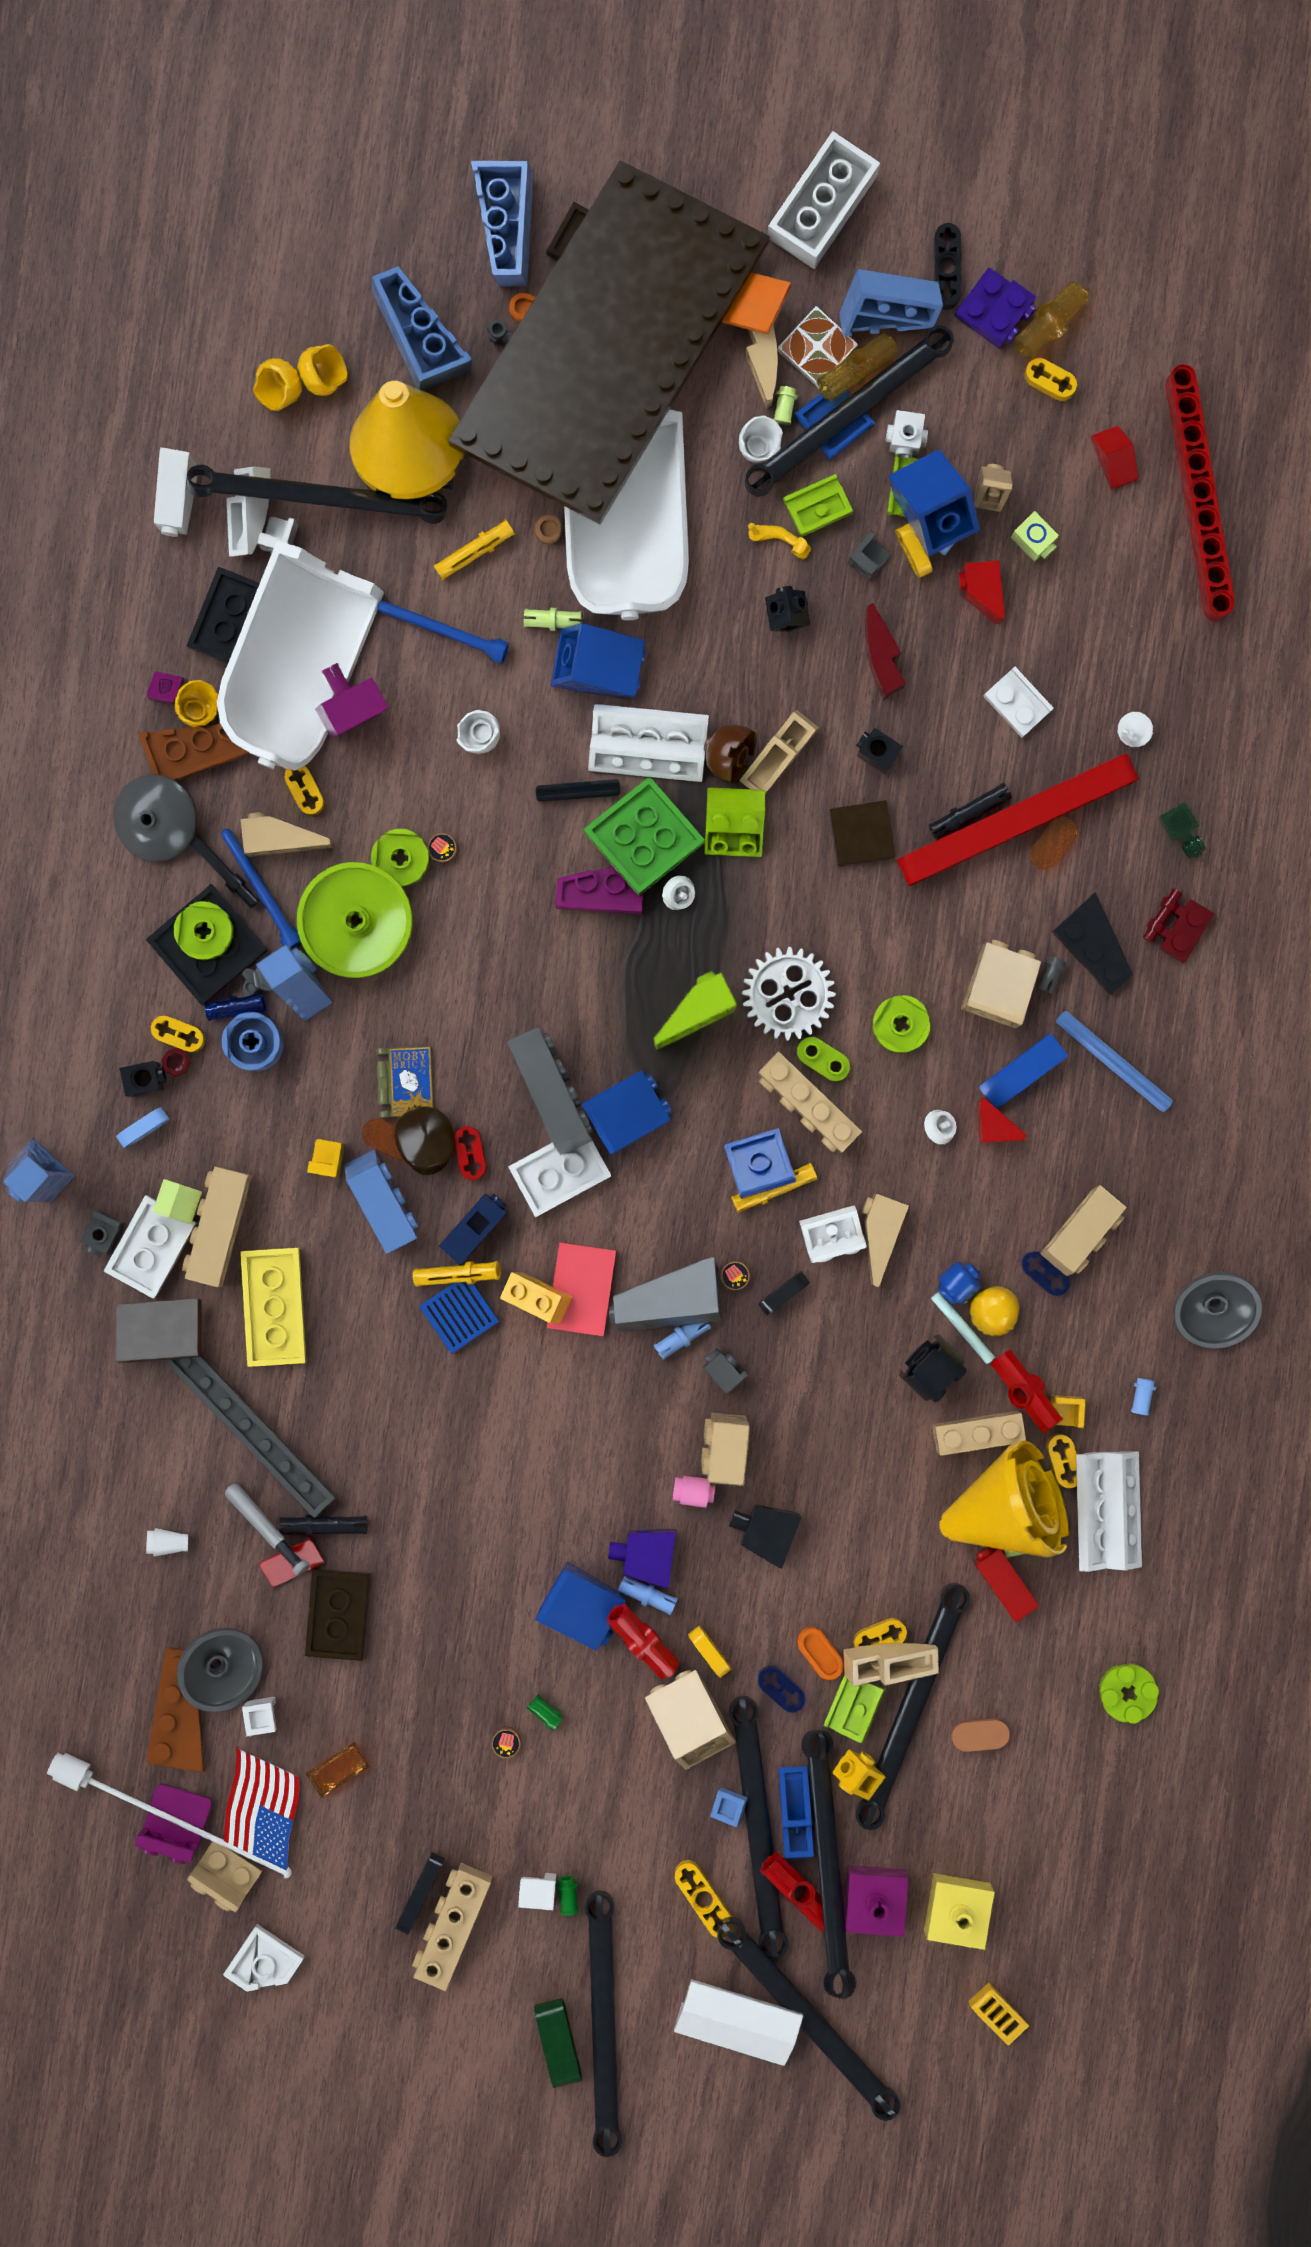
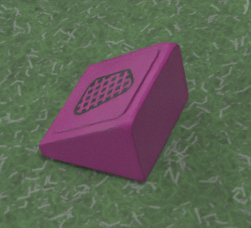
(164, 687)

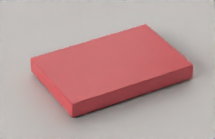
(587, 1277)

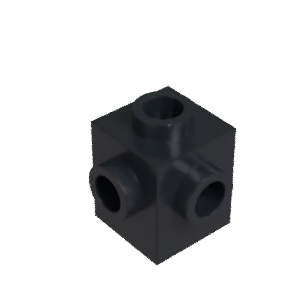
(787, 609)

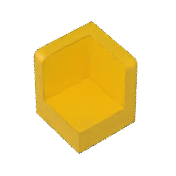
(326, 1158)
(1070, 1409)

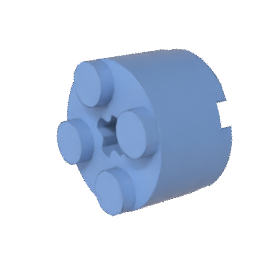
(241, 1030)

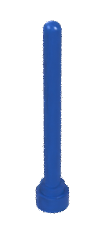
(495, 649)
(289, 934)

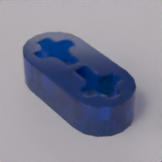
(1040, 1278)
(776, 1693)

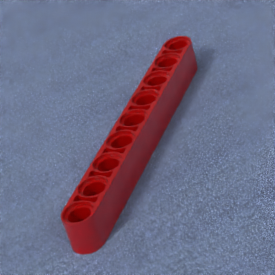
(1201, 479)
(1017, 819)

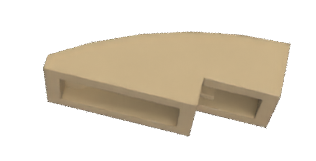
(763, 363)
(779, 752)
(890, 1662)

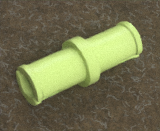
(552, 618)

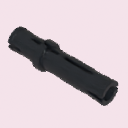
(970, 811)
(323, 1525)

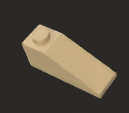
(992, 487)
(272, 836)
(882, 1228)

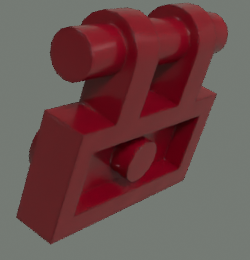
(1185, 931)

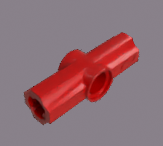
(1026, 1391)
(642, 1641)
(786, 1880)

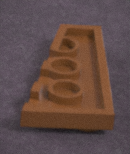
(188, 750)
(176, 1726)

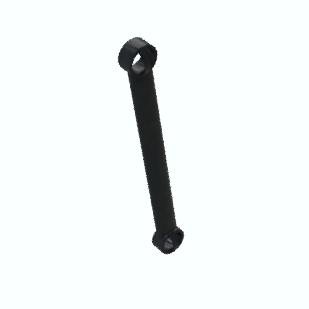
(849, 410)
(313, 494)
(912, 1707)
(758, 1825)
(828, 1864)
(812, 2022)
(603, 2024)

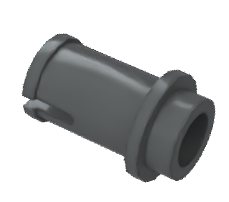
(1051, 974)

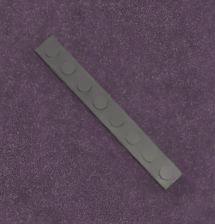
(254, 1433)

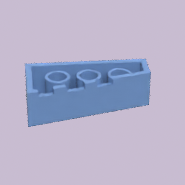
(506, 210)
(421, 338)
(293, 979)
(36, 1175)

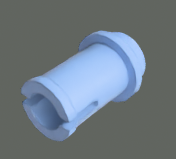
(1143, 1396)

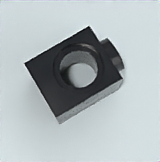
(882, 762)
(130, 1078)

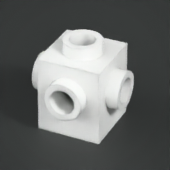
(906, 434)

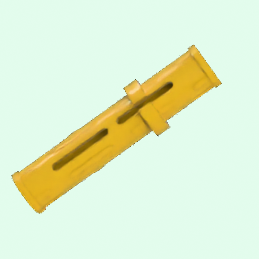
(474, 549)
(802, 1175)
(455, 1274)

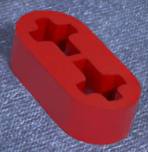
(477, 1151)

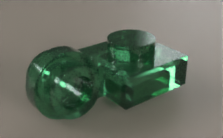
(1180, 823)

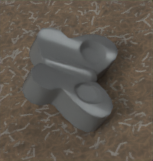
(254, 981)

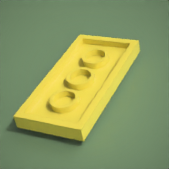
(273, 1307)

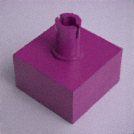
(349, 704)
(875, 1900)

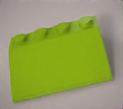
(703, 1005)

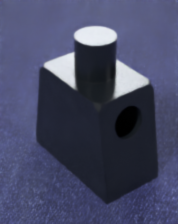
(767, 1531)

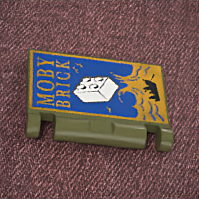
(404, 1079)

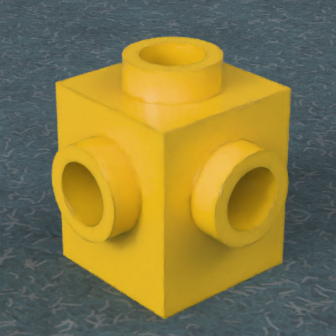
(858, 1774)

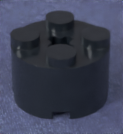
(933, 1369)

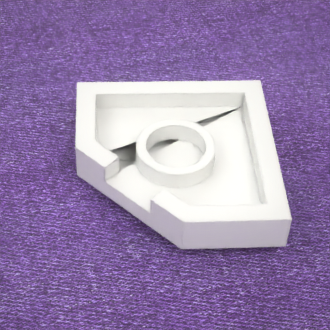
(263, 1961)

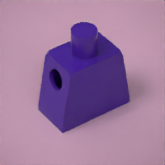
(646, 1555)

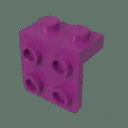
(168, 1838)

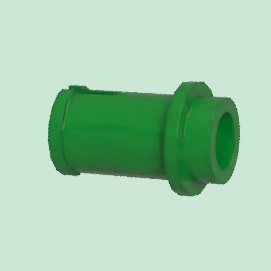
(545, 1712)
(567, 1895)

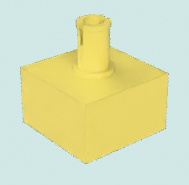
(959, 1911)

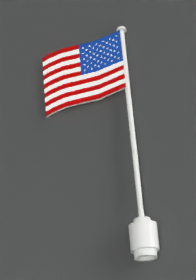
(257, 1809)

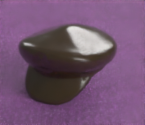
(425, 1139)

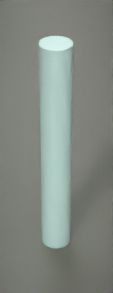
(962, 1327)

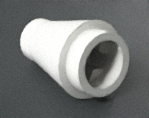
(165, 1542)

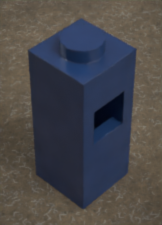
(474, 1228)

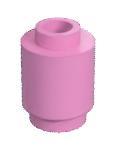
(693, 1491)

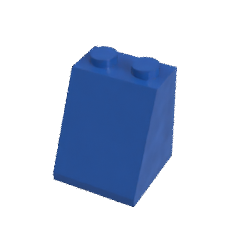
(935, 502)
(598, 661)
(627, 1111)
(580, 1607)

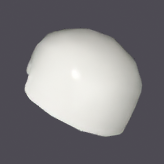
(760, 439)
(478, 732)

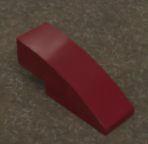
(881, 653)

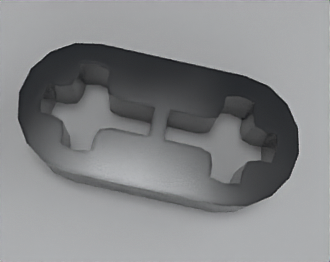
(783, 1293)

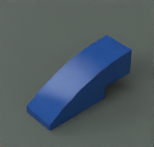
(1023, 1071)
(795, 1813)

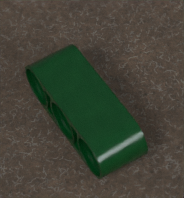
(558, 2043)

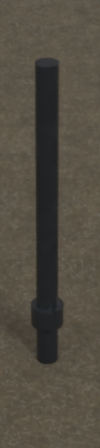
(233, 881)

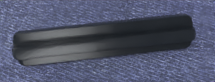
(577, 790)

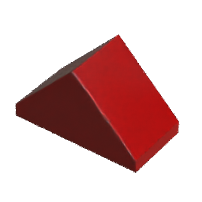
(1116, 456)
(995, 1126)

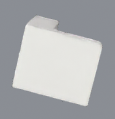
(277, 530)
(259, 1716)
(537, 1892)

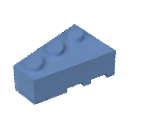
(889, 302)
(381, 1201)

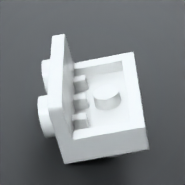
(833, 1234)

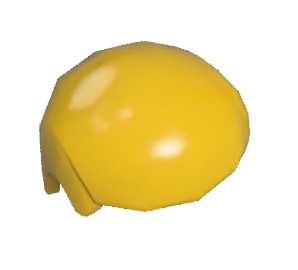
(196, 703)

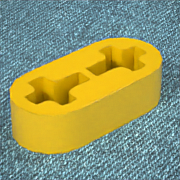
(1047, 385)
(913, 550)
(298, 792)
(181, 1027)
(1057, 1462)
(879, 1629)
(709, 1651)

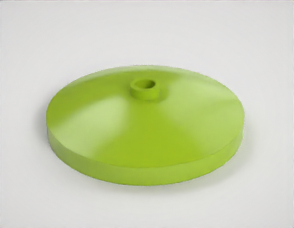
(328, 914)

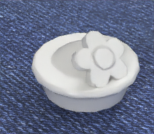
(1135, 729)
(678, 893)
(940, 1126)

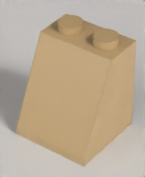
(1002, 984)
(689, 1719)

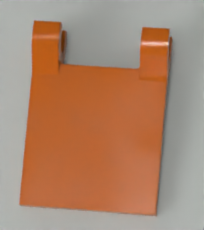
(758, 303)

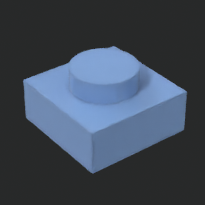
(729, 1807)

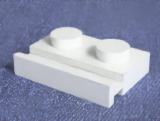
(1018, 702)

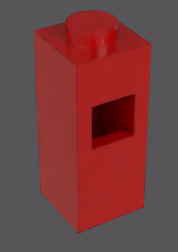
(1005, 1583)

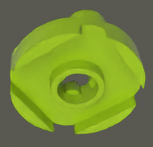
(413, 847)
(193, 918)
(917, 1021)
(1126, 1676)

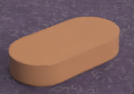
(980, 1734)

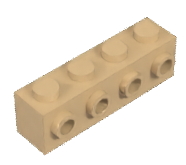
(809, 1102)
(217, 1226)
(452, 1926)

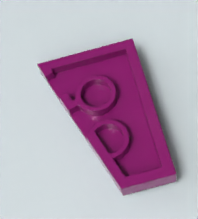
(597, 892)

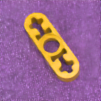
(686, 1885)

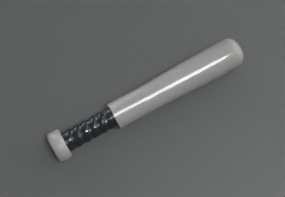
(263, 1525)

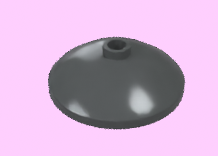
(171, 814)
(1219, 1321)
(226, 1682)

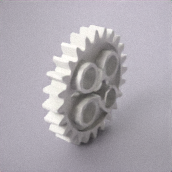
(775, 970)

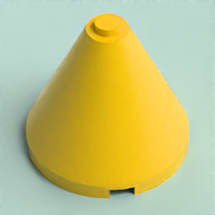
(403, 442)
(1011, 1507)

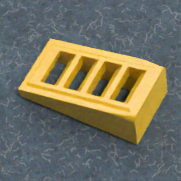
(985, 1995)

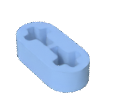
(142, 1127)

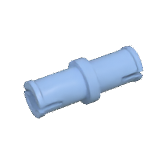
(680, 1338)
(647, 1595)

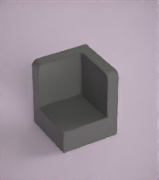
(868, 557)

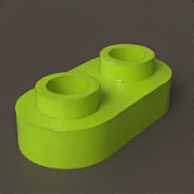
(822, 1060)

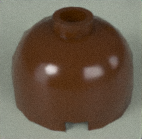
(728, 751)

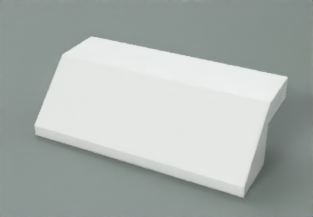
(648, 742)
(1109, 1510)
(738, 2022)

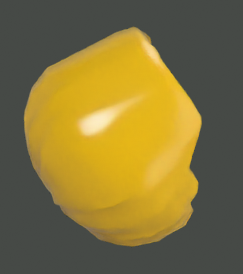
(322, 369)
(277, 384)
(994, 1311)

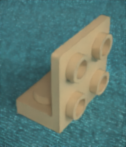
(224, 1876)

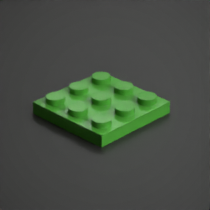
(644, 836)

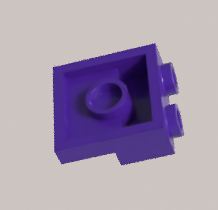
(996, 308)

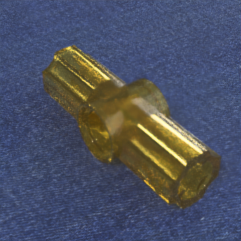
(1051, 320)
(868, 358)

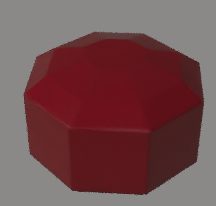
(176, 1062)

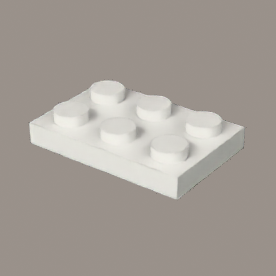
(552, 1179)
(149, 1249)

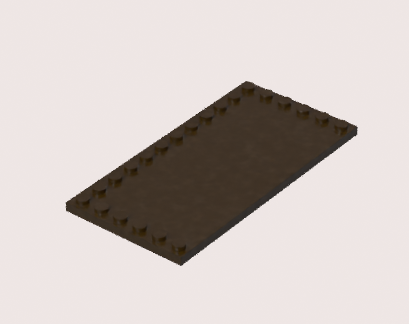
(609, 342)

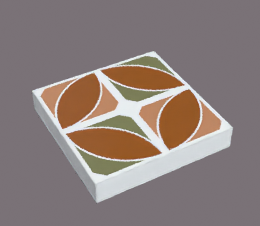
(816, 346)

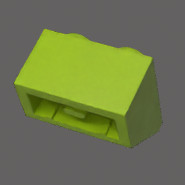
(734, 822)

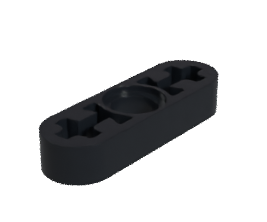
(955, 245)
(419, 1893)

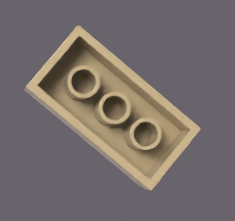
(727, 1448)

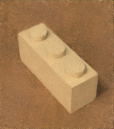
(1084, 1231)
(979, 1432)

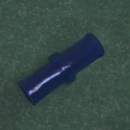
(235, 1006)

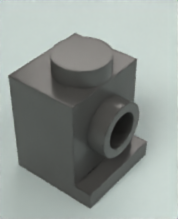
(111, 1228)
(723, 1370)

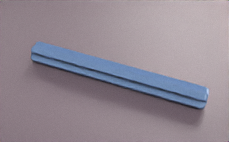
(1114, 1061)

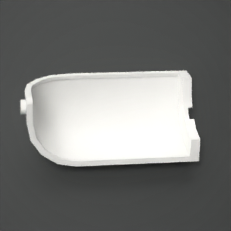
(641, 548)
(294, 630)

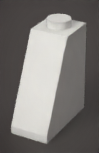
(173, 498)

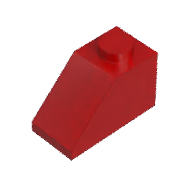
(983, 588)

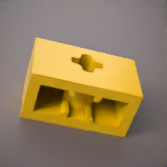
(536, 1297)

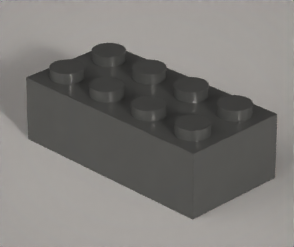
(551, 1095)

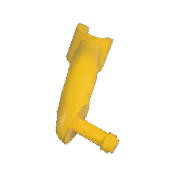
(763, 532)

